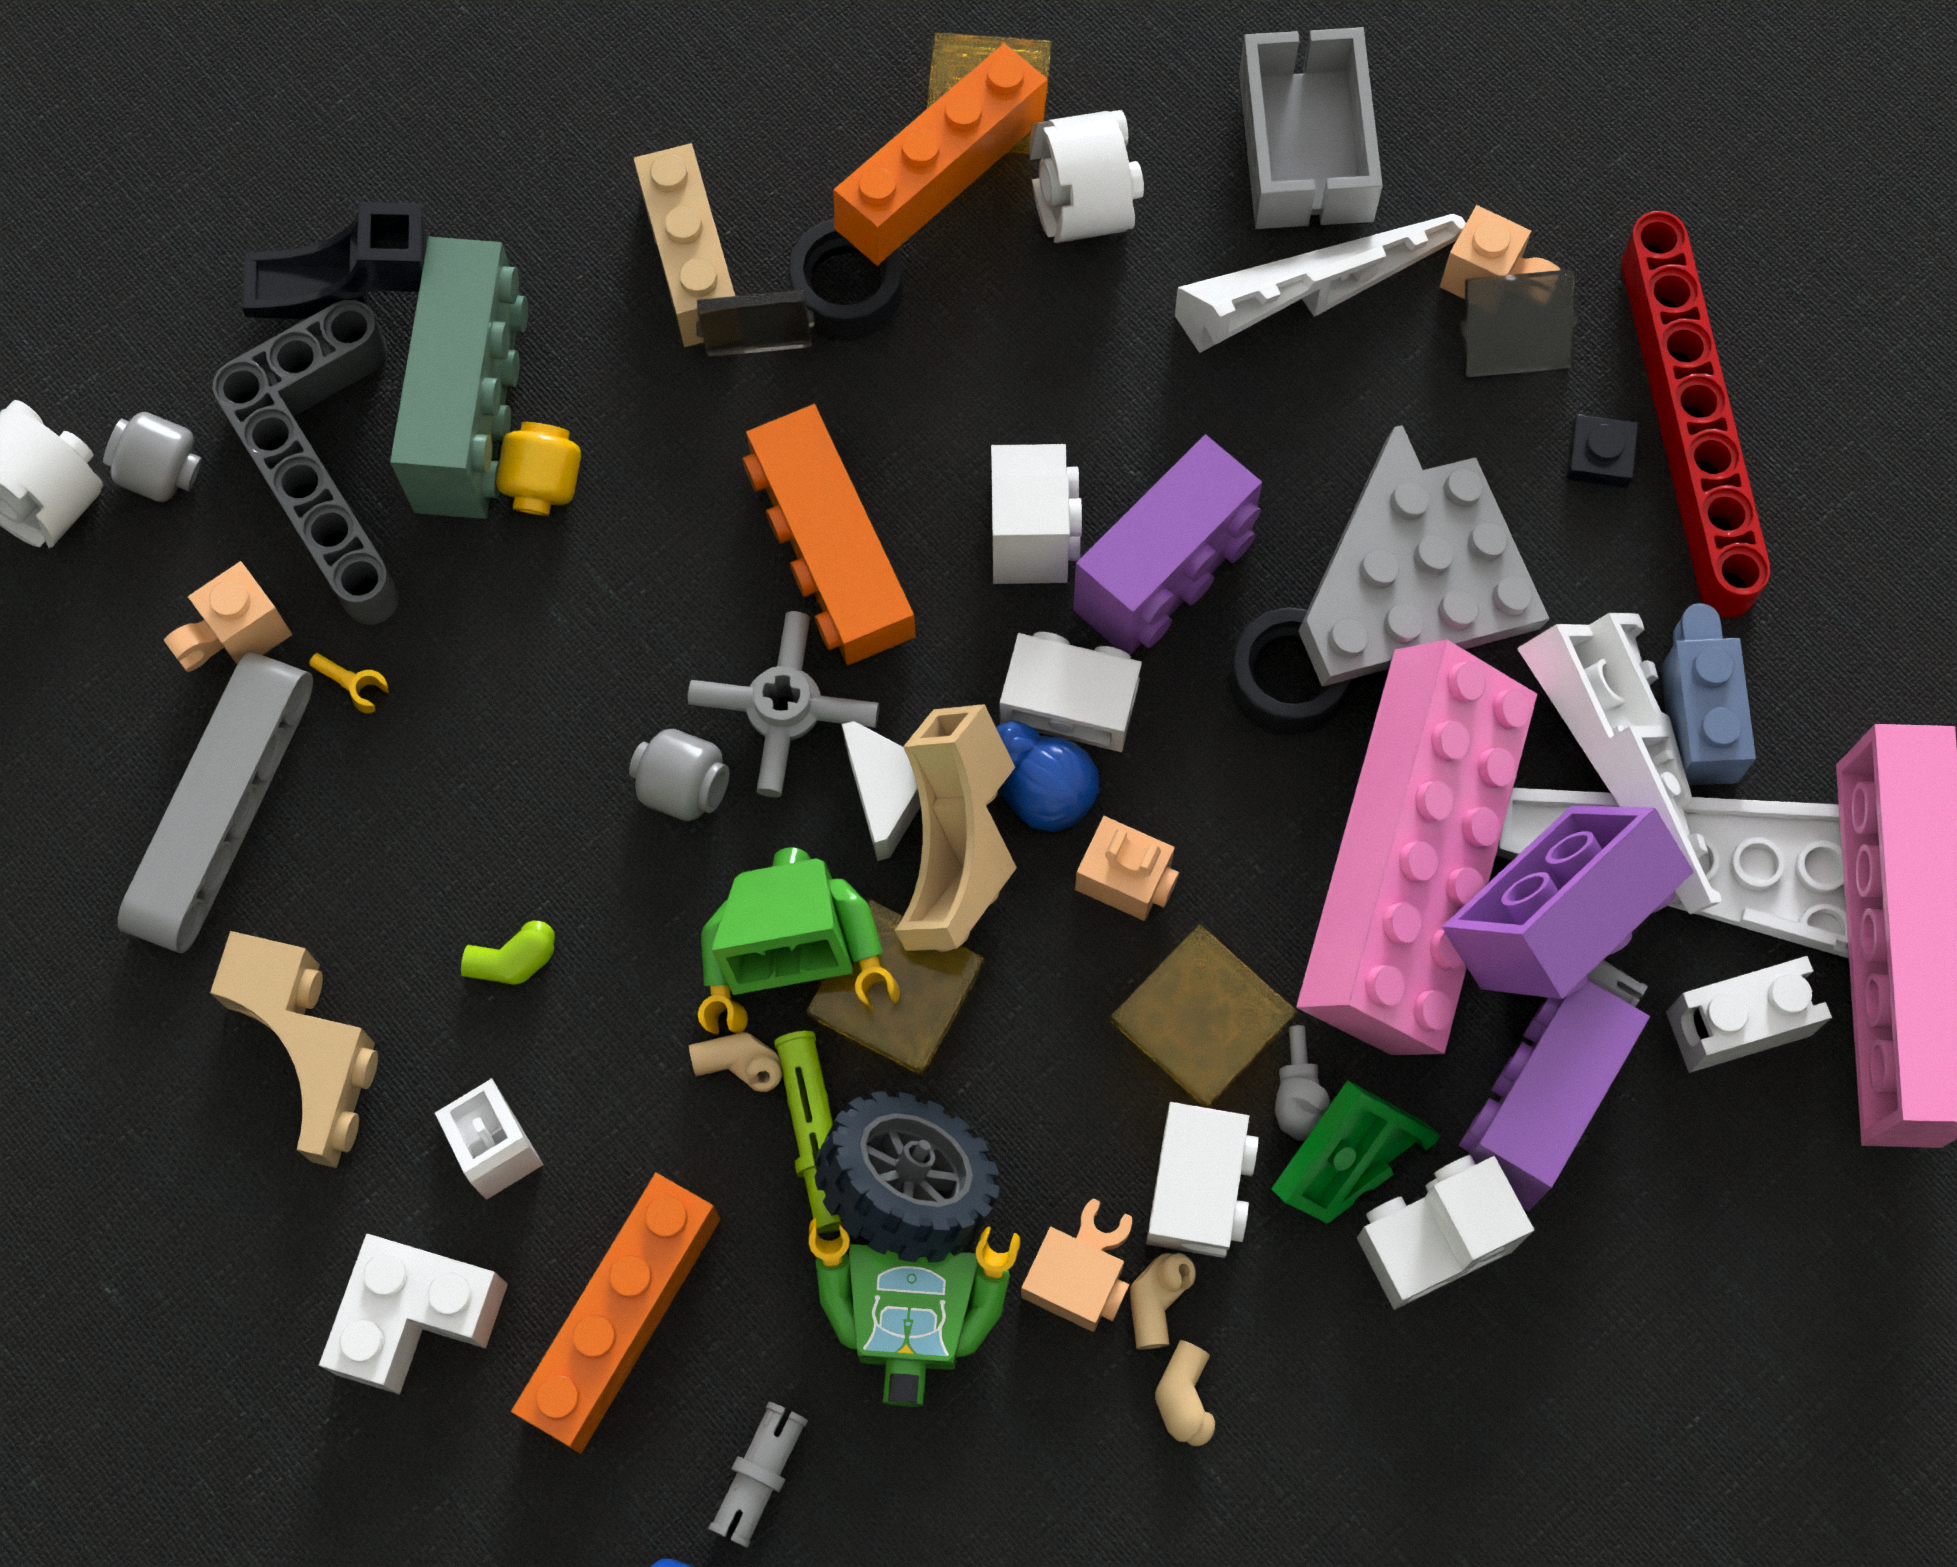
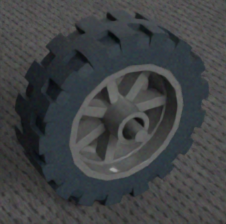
(923, 1155)

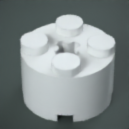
(1084, 176)
(42, 477)

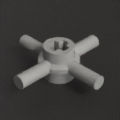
(765, 692)

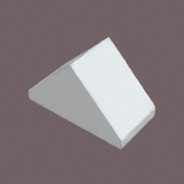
(884, 786)
(488, 1140)

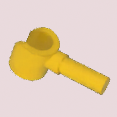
(350, 680)

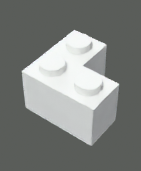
(1034, 514)
(1450, 1232)
(394, 1298)

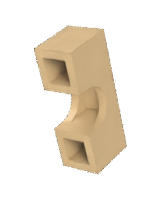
(683, 233)

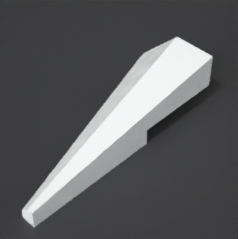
(1321, 278)
(1608, 706)

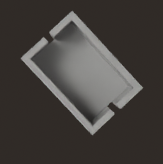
(1310, 131)

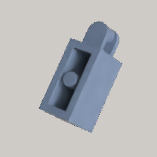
(1708, 699)

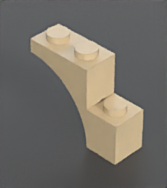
(964, 859)
(331, 1058)

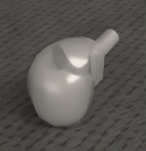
(1299, 1097)

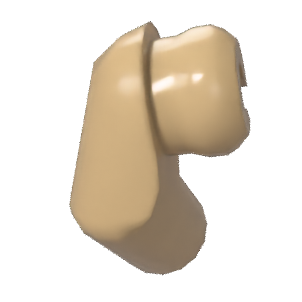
(740, 1054)
(1154, 1292)
(1179, 1400)

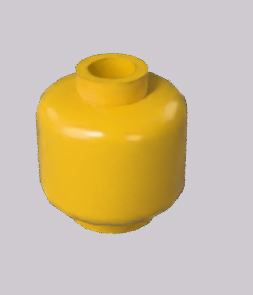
(538, 467)

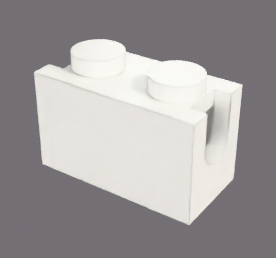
(1071, 690)
(1747, 1014)
(1200, 1179)

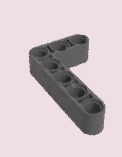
(295, 463)

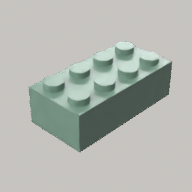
(458, 378)

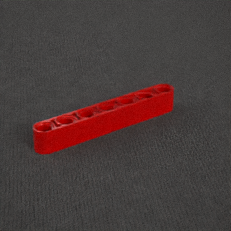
(1688, 437)

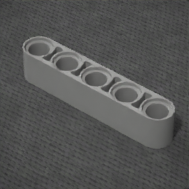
(215, 802)

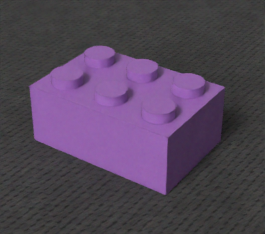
(1167, 547)
(1568, 900)
(1553, 1088)

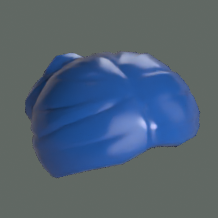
(1051, 778)

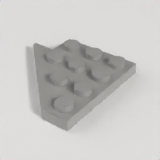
(1418, 568)

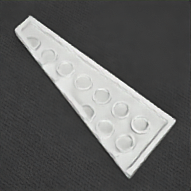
(1766, 859)

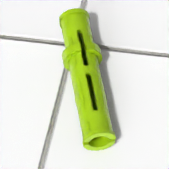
(798, 1061)

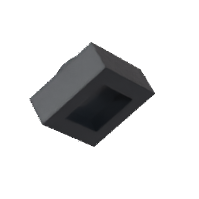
(1602, 451)

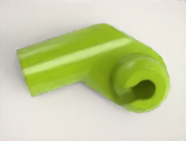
(515, 960)

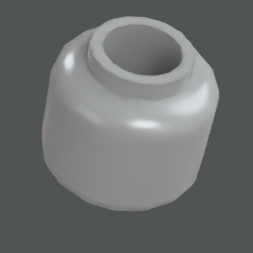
(152, 456)
(679, 774)

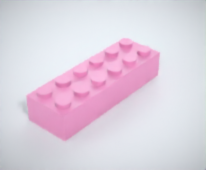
(1417, 848)
(1902, 930)

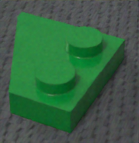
(1349, 1152)

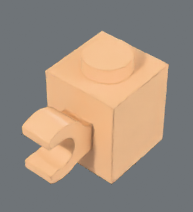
(1487, 249)
(234, 617)
(1127, 869)
(1076, 1274)

